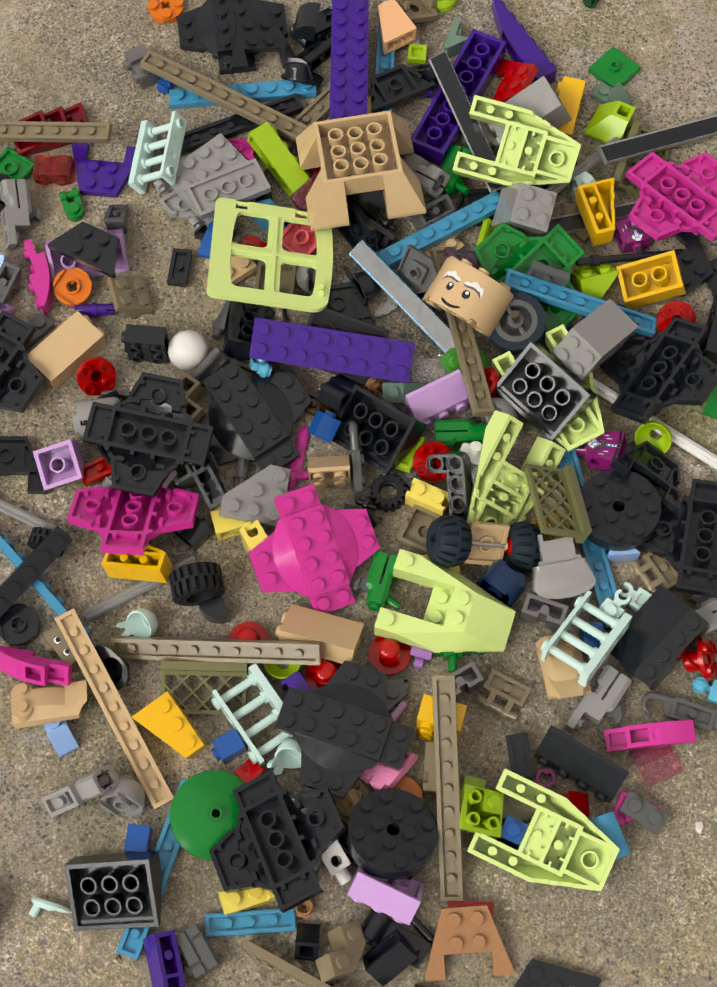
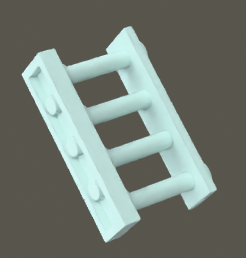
(145, 148)
(596, 655)
(266, 696)

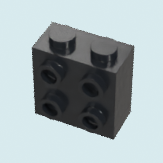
(146, 343)

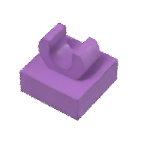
(421, 655)

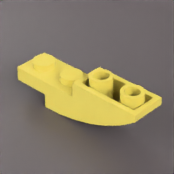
(244, 900)

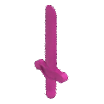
(296, 466)

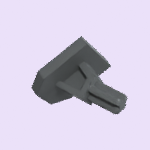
(417, 269)

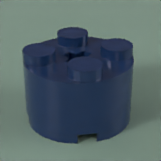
(502, 582)

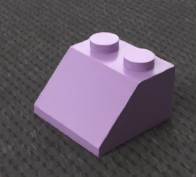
(60, 463)

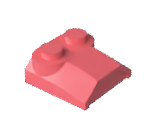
(299, 238)

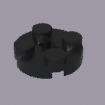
(29, 630)

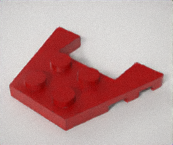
(516, 78)

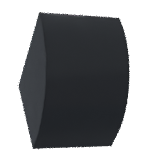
(215, 611)
(307, 941)

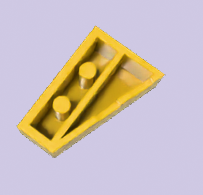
(571, 94)
(597, 209)
(151, 566)
(171, 725)

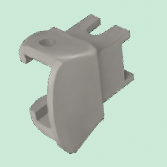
(560, 570)

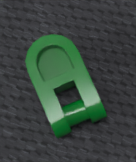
(73, 210)

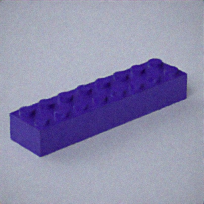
(349, 58)
(475, 70)
(332, 349)

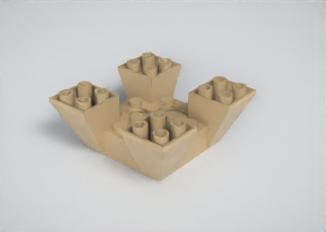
(356, 158)

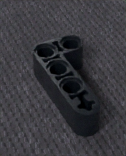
(453, 472)

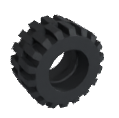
(196, 583)

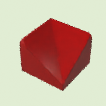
(249, 771)

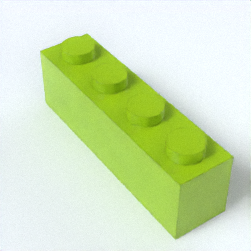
(277, 158)

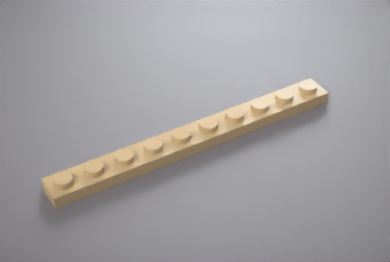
(114, 709)

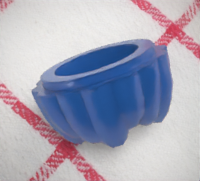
(164, 86)

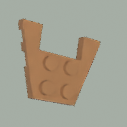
(466, 931)

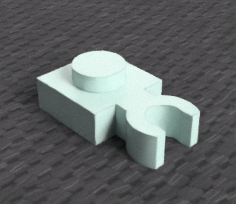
(637, 598)
(613, 607)

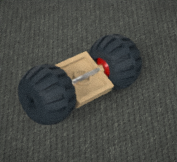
(455, 542)

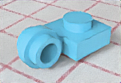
(262, 367)
(701, 686)

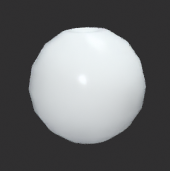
(187, 349)

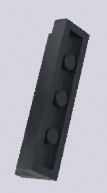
(318, 51)

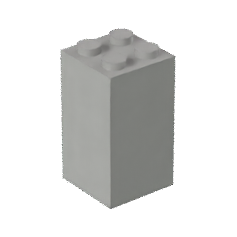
(540, 99)
(525, 208)
(595, 339)

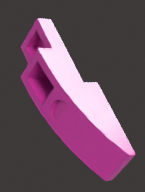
(40, 278)
(33, 669)
(650, 735)

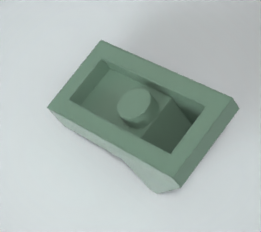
(455, 40)
(604, 94)
(395, 391)

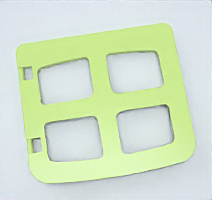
(274, 256)

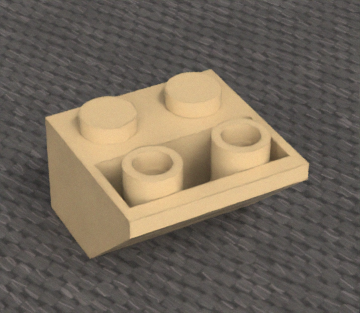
(329, 471)

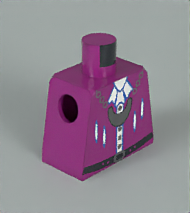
(629, 236)
(603, 450)

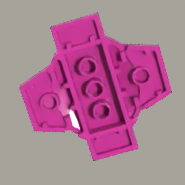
(675, 196)
(129, 519)
(313, 550)

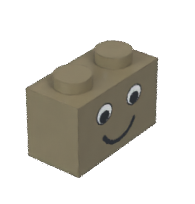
(58, 644)

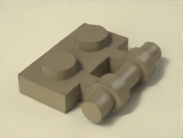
(660, 568)
(507, 689)

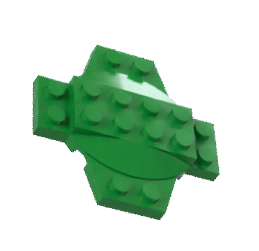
(514, 250)

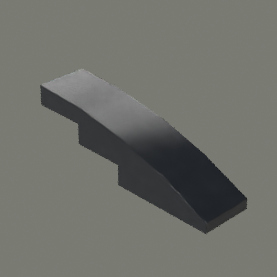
(209, 482)

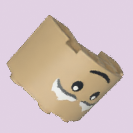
(469, 294)

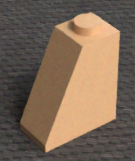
(394, 26)

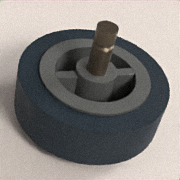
(520, 324)

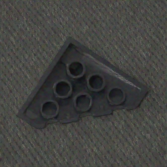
(240, 327)

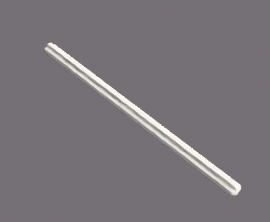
(677, 438)

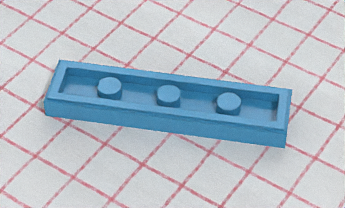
(250, 923)

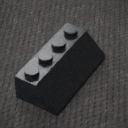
(580, 764)

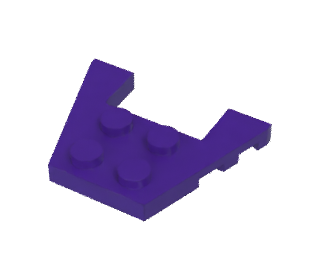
(101, 177)

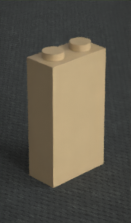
(67, 349)
(337, 635)

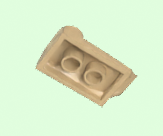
(559, 677)
(46, 703)

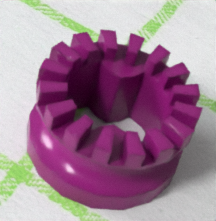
(545, 772)

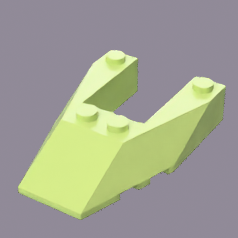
(528, 151)
(589, 423)
(499, 488)
(457, 615)
(558, 844)

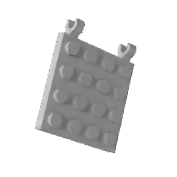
(204, 162)

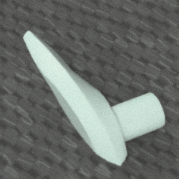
(47, 905)

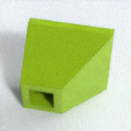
(610, 121)
(593, 280)
(481, 811)

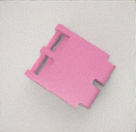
(384, 777)

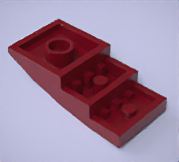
(72, 114)

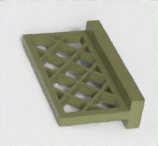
(623, 166)
(572, 501)
(199, 669)

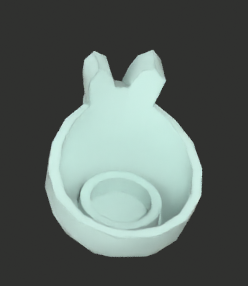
(139, 623)
(286, 756)

